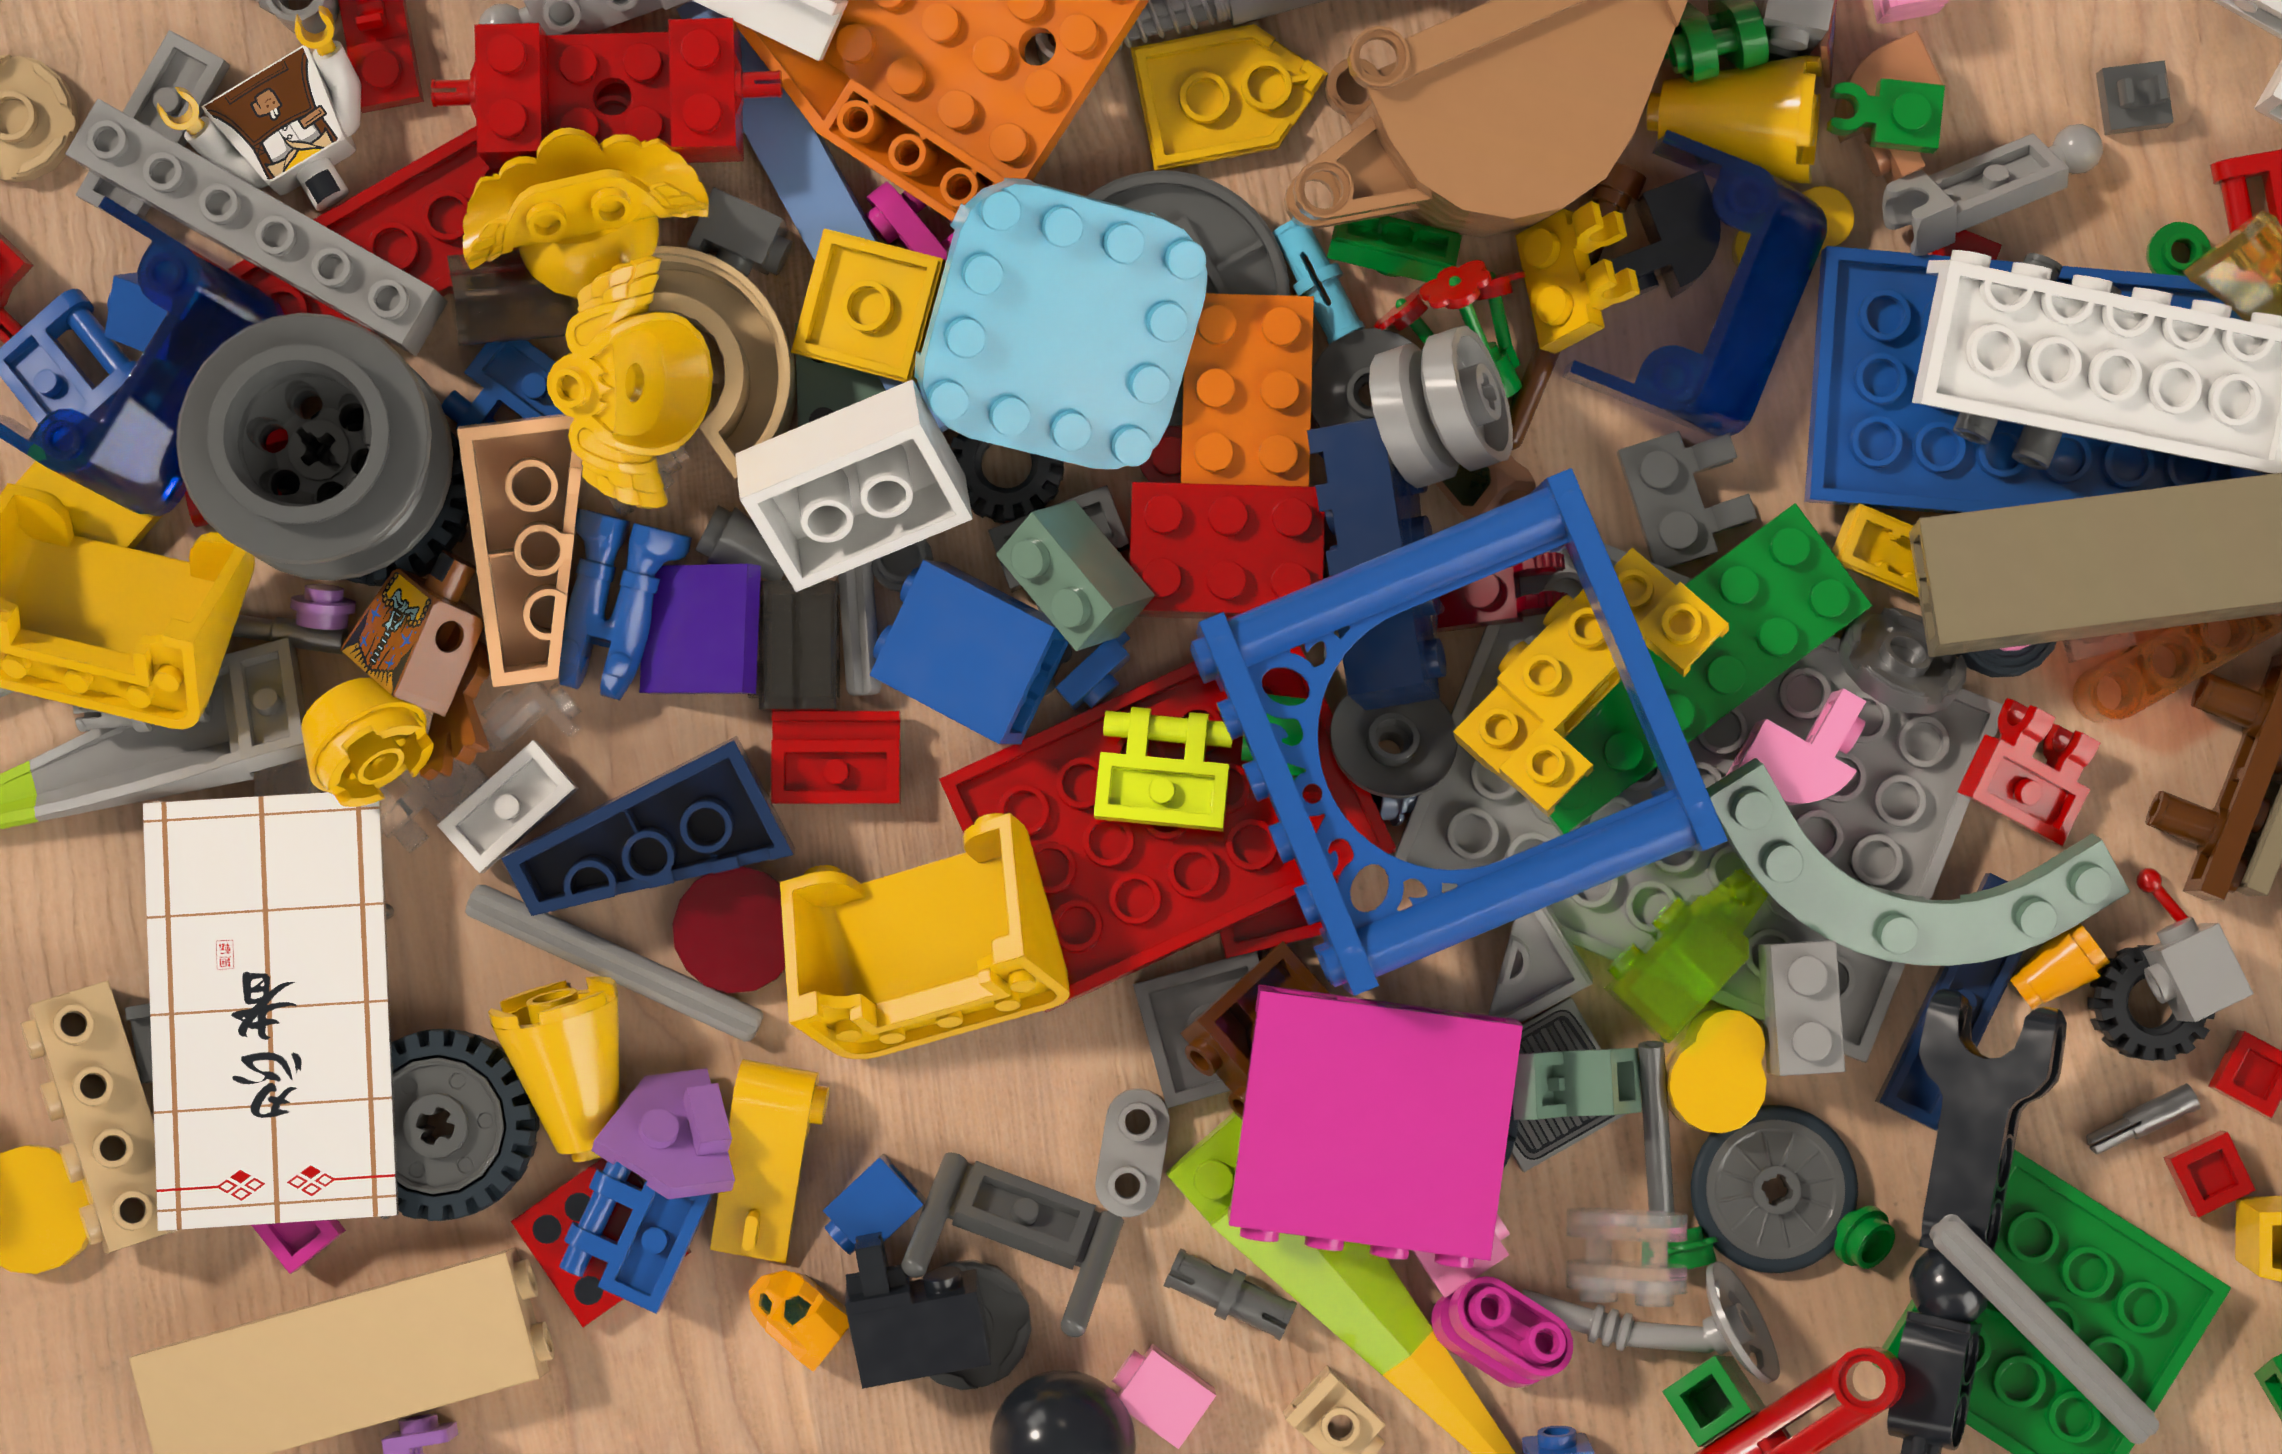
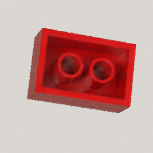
(1223, 545)

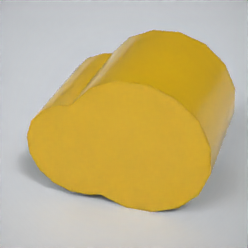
(1717, 1072)

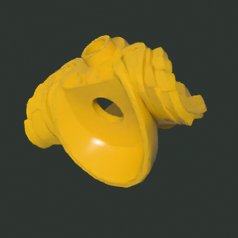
(580, 206)
(630, 383)

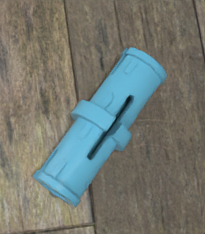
(1296, 244)

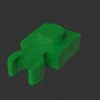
(1899, 115)

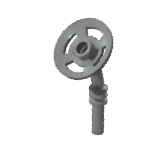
(1733, 1327)

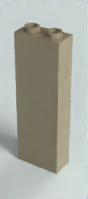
(2100, 565)

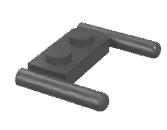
(1023, 1218)

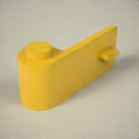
(768, 1133)

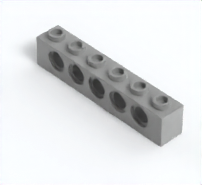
(256, 227)

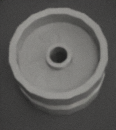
(1441, 407)

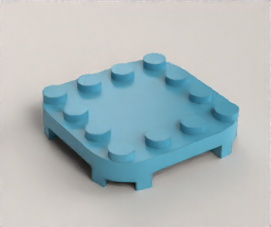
(1061, 325)

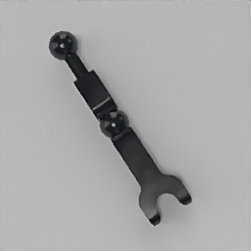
(1971, 1181)

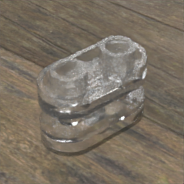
(1602, 1278)

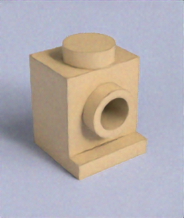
(1328, 1397)

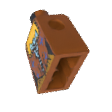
(419, 634)

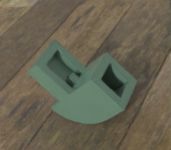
(1577, 1083)

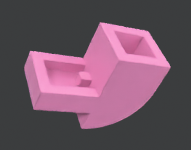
(1808, 767)

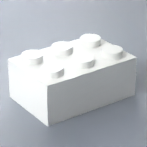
(853, 486)

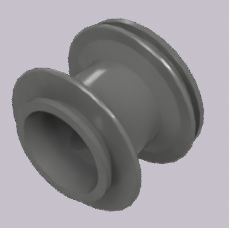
(257, 387)

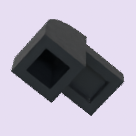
(1680, 234)

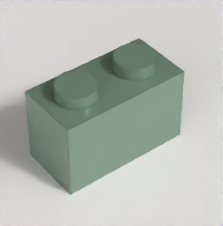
(1075, 575)

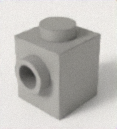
(2195, 970)

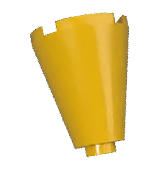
(1750, 113)
(565, 1057)

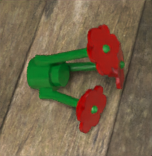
(1458, 289)

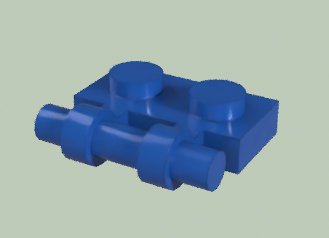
(509, 375)
(650, 1246)

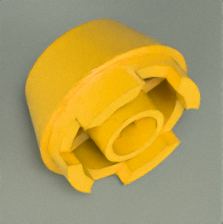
(363, 740)

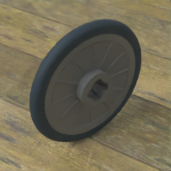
(1793, 1228)

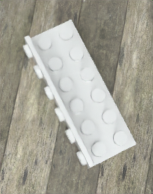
(2103, 363)

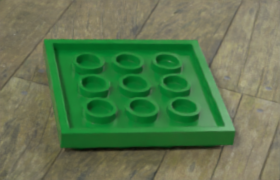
(2111, 1286)

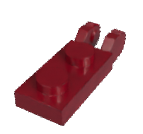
(1499, 598)

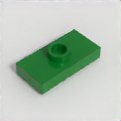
(1395, 247)

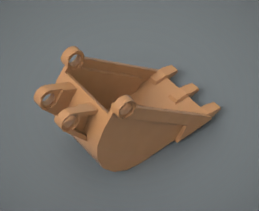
(1490, 114)

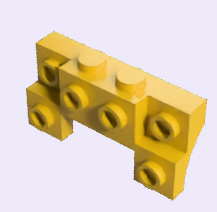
(1568, 671)

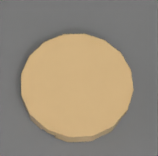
(35, 119)

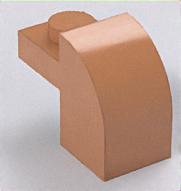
(1899, 60)

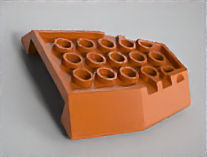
(945, 89)

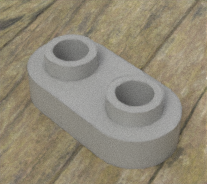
(1132, 1152)

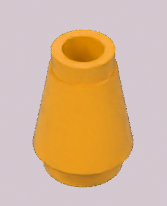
(2060, 967)

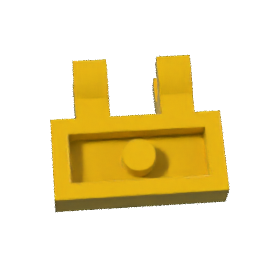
(1559, 278)

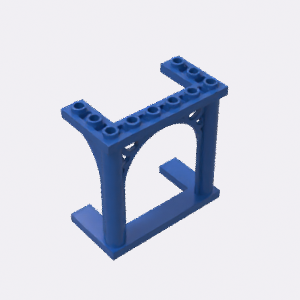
(1376, 942)

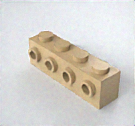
(102, 1110)

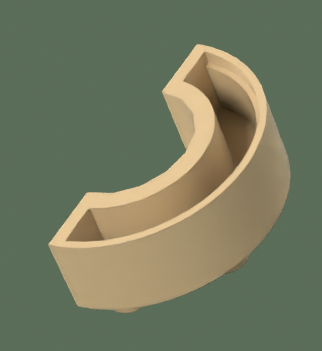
(755, 348)

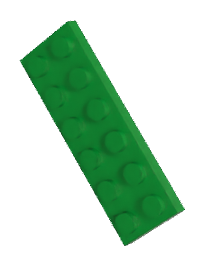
(1781, 602)

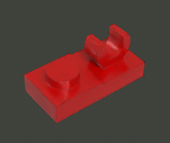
(381, 52)

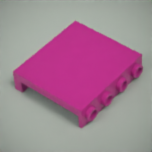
(1375, 1125)

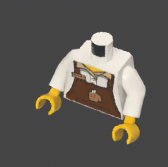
(284, 121)

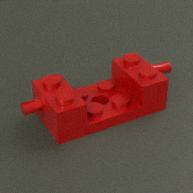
(681, 84)

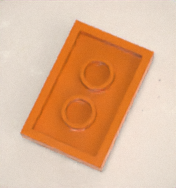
(1249, 392)

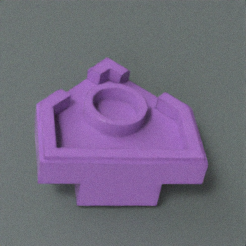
(672, 1135)

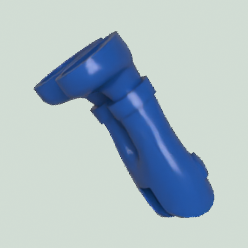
(630, 622)

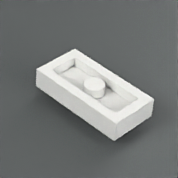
(508, 806)

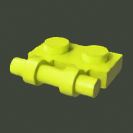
(1163, 789)

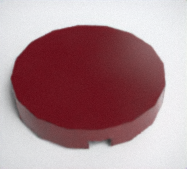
(731, 930)

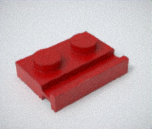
(836, 757)

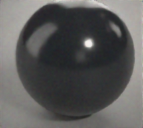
(1062, 1416)

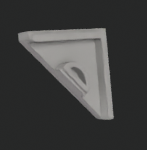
(1537, 968)

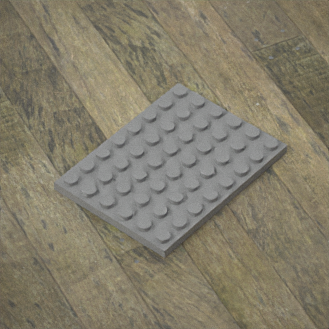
(1881, 828)

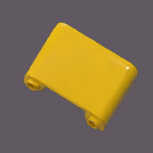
(110, 620)
(922, 947)

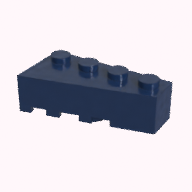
(1372, 515)
(669, 829)

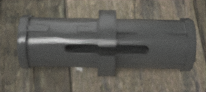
(1230, 1294)

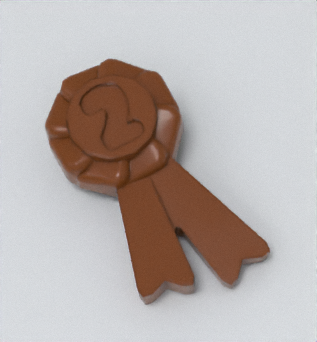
(460, 731)

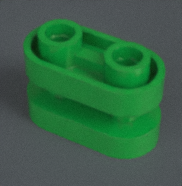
(1729, 30)

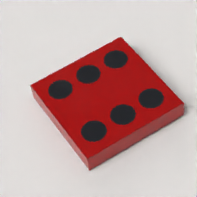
(544, 1231)

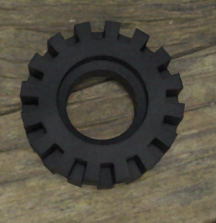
(1006, 503)
(2119, 1026)

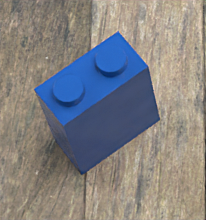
(969, 652)

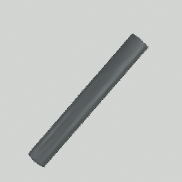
(1656, 1126)

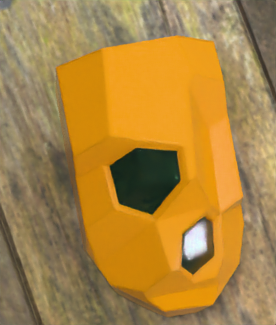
(798, 1315)

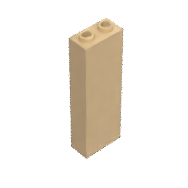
(346, 1361)

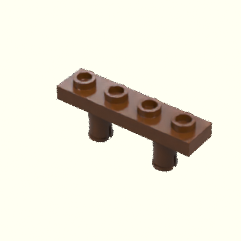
(2241, 803)

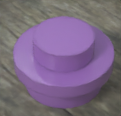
(323, 607)

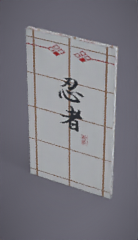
(269, 1011)

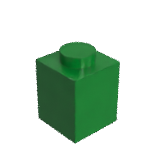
(1713, 1399)

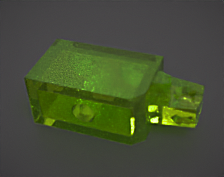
(1688, 956)

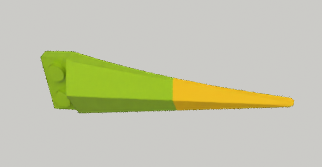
(1350, 1294)

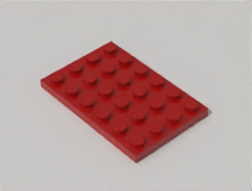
(1139, 889)

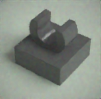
(2134, 97)

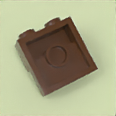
(1224, 1032)

